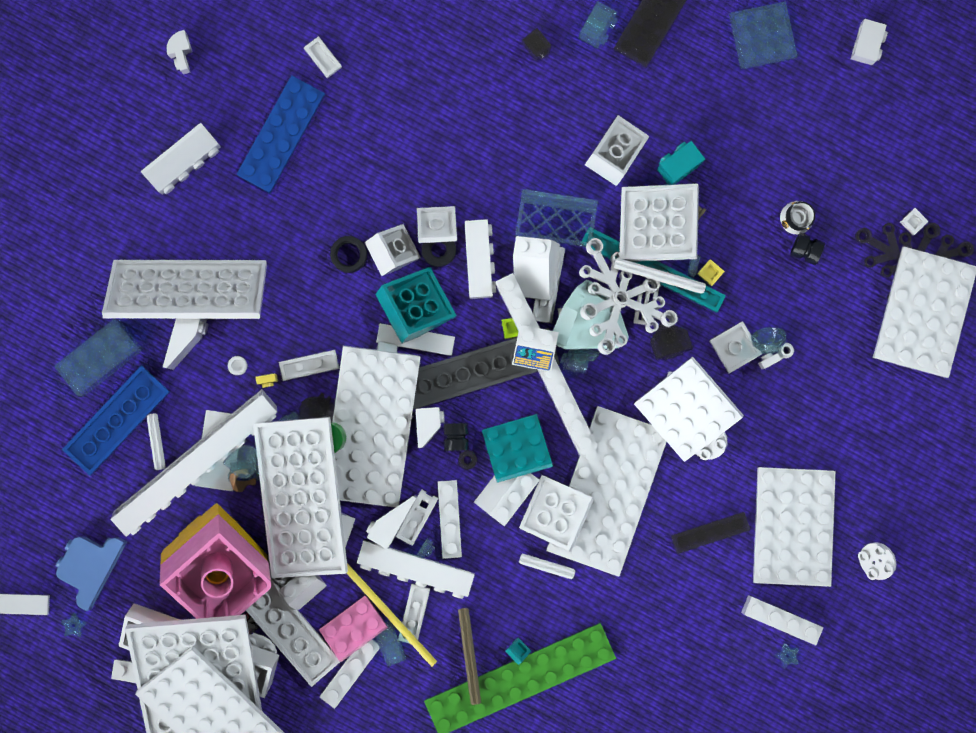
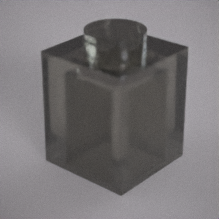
(537, 45)

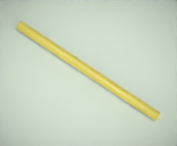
(391, 616)

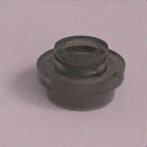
(473, 459)

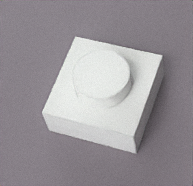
(914, 221)

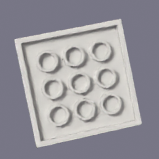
(659, 222)
(688, 409)

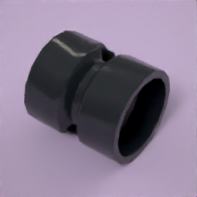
(807, 248)
(456, 437)

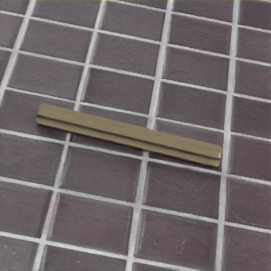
(469, 655)

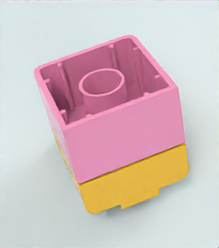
(214, 567)

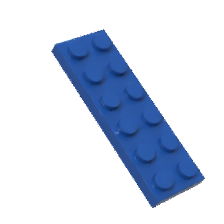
(280, 134)
(116, 420)

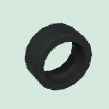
(334, 254)

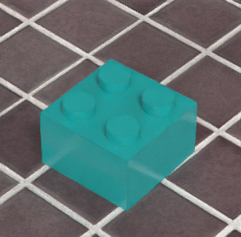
(681, 163)

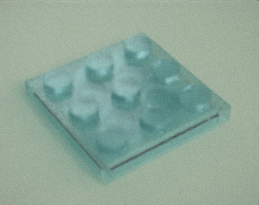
(763, 35)

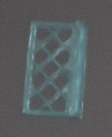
(556, 201)

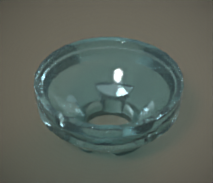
(769, 339)

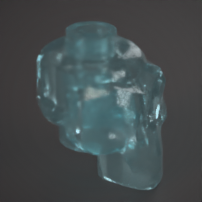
(577, 360)

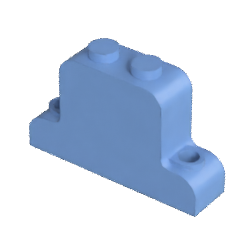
(89, 567)

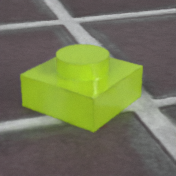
(509, 328)

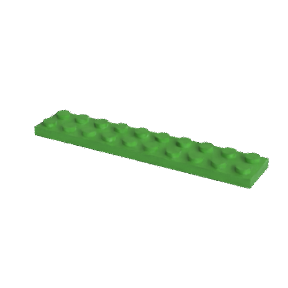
(517, 682)

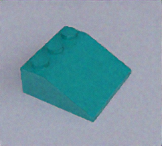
(415, 304)

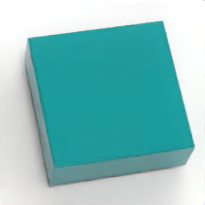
(518, 651)

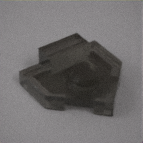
(670, 342)

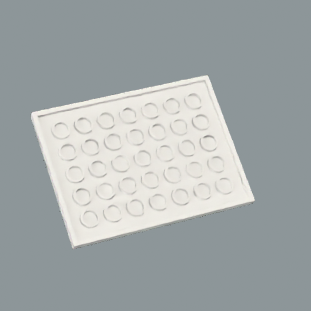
(219, 639)

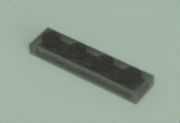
(710, 532)

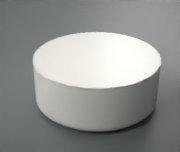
(237, 365)

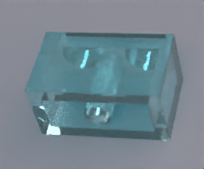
(597, 25)

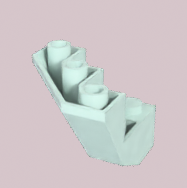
(574, 329)

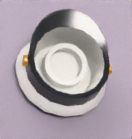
(797, 217)

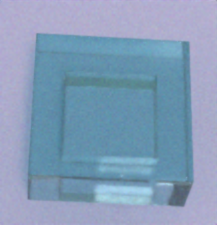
(693, 265)

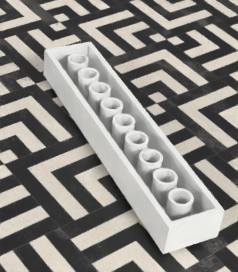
(193, 464)

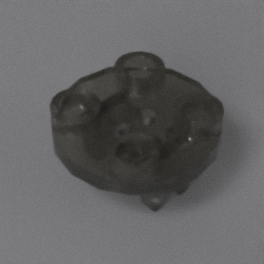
(317, 407)

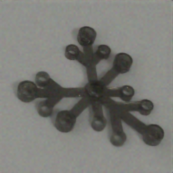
(892, 251)

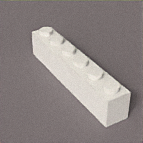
(415, 568)

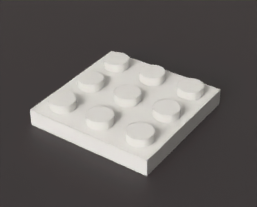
(556, 513)

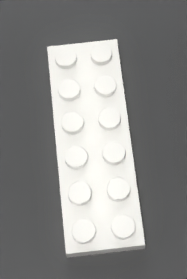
(293, 636)

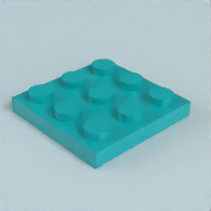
(517, 448)

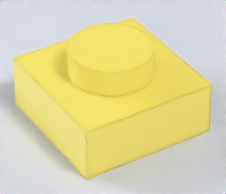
(710, 272)
(266, 380)

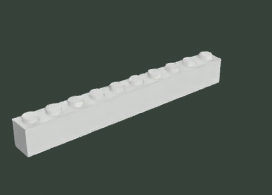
(553, 380)

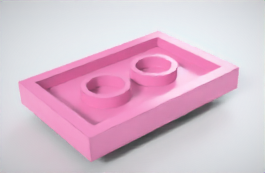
(353, 628)

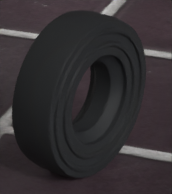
(439, 261)

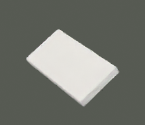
(219, 475)

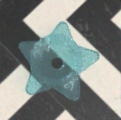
(68, 625)
(792, 655)

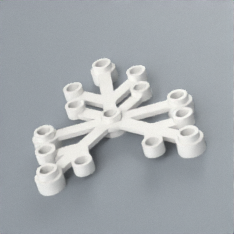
(609, 278)

